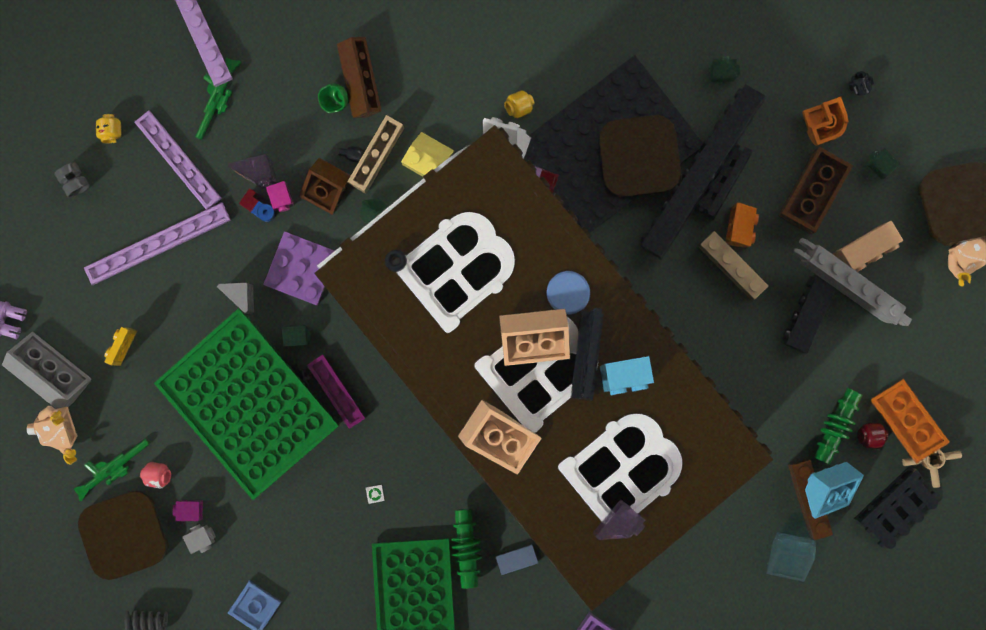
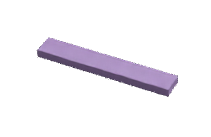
(178, 160)

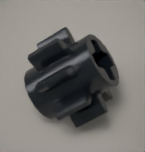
(861, 83)

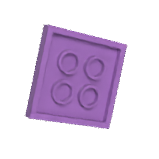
(295, 267)

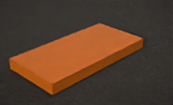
(910, 421)

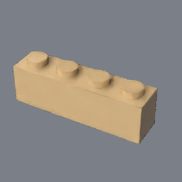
(376, 154)
(733, 266)

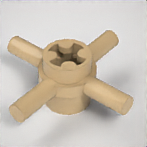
(936, 463)

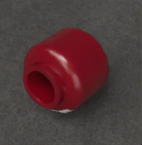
(872, 435)

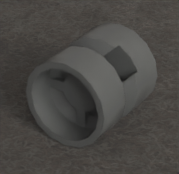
(75, 185)

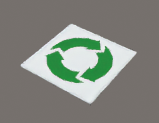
(375, 494)

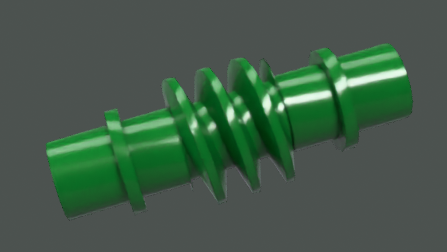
(838, 426)
(467, 550)

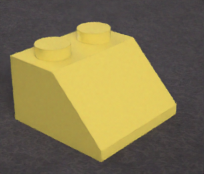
(425, 154)

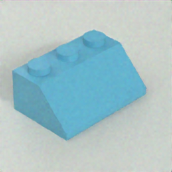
(832, 488)

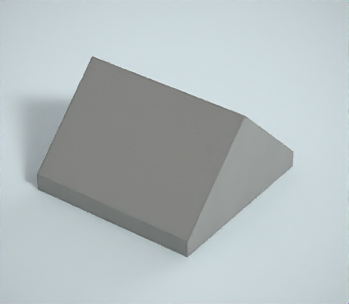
(240, 294)

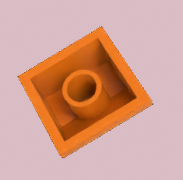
(741, 225)

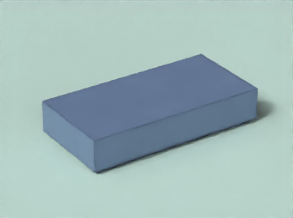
(516, 559)

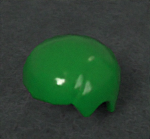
(333, 98)

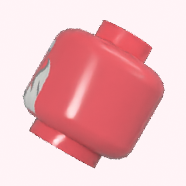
(155, 475)

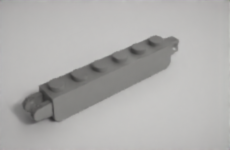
(852, 284)

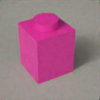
(280, 196)

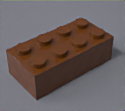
(815, 190)

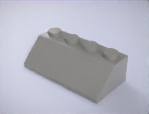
(46, 371)

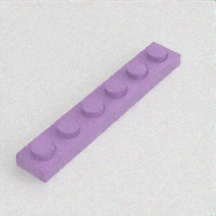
(204, 41)

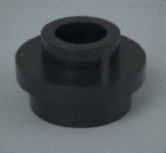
(393, 254)

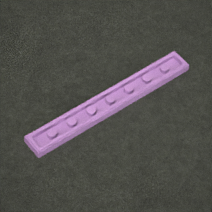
(157, 244)

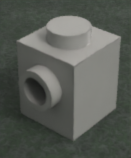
(199, 538)

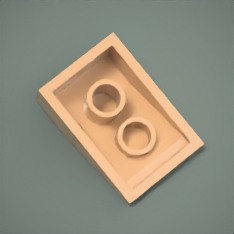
(499, 437)

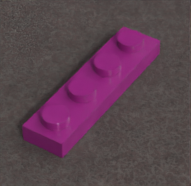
(336, 391)

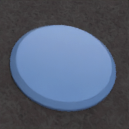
(568, 292)

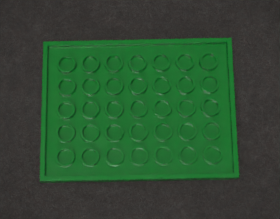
(246, 404)

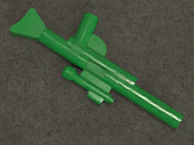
(216, 100)
(113, 468)

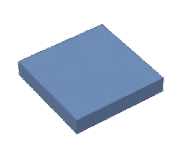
(254, 606)

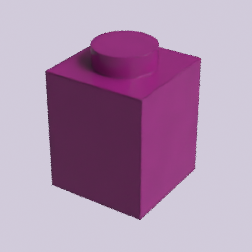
(188, 510)

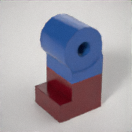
(262, 211)

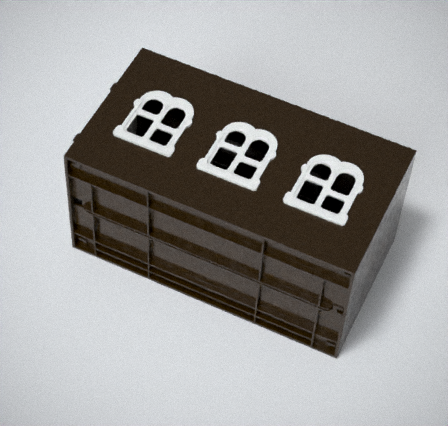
(453, 358)

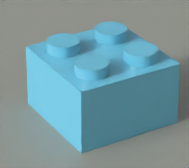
(626, 374)

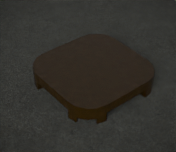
(639, 156)
(955, 202)
(122, 535)

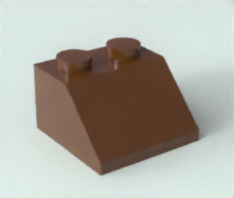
(325, 185)

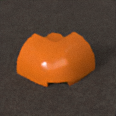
(826, 121)

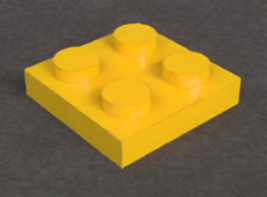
(123, 340)

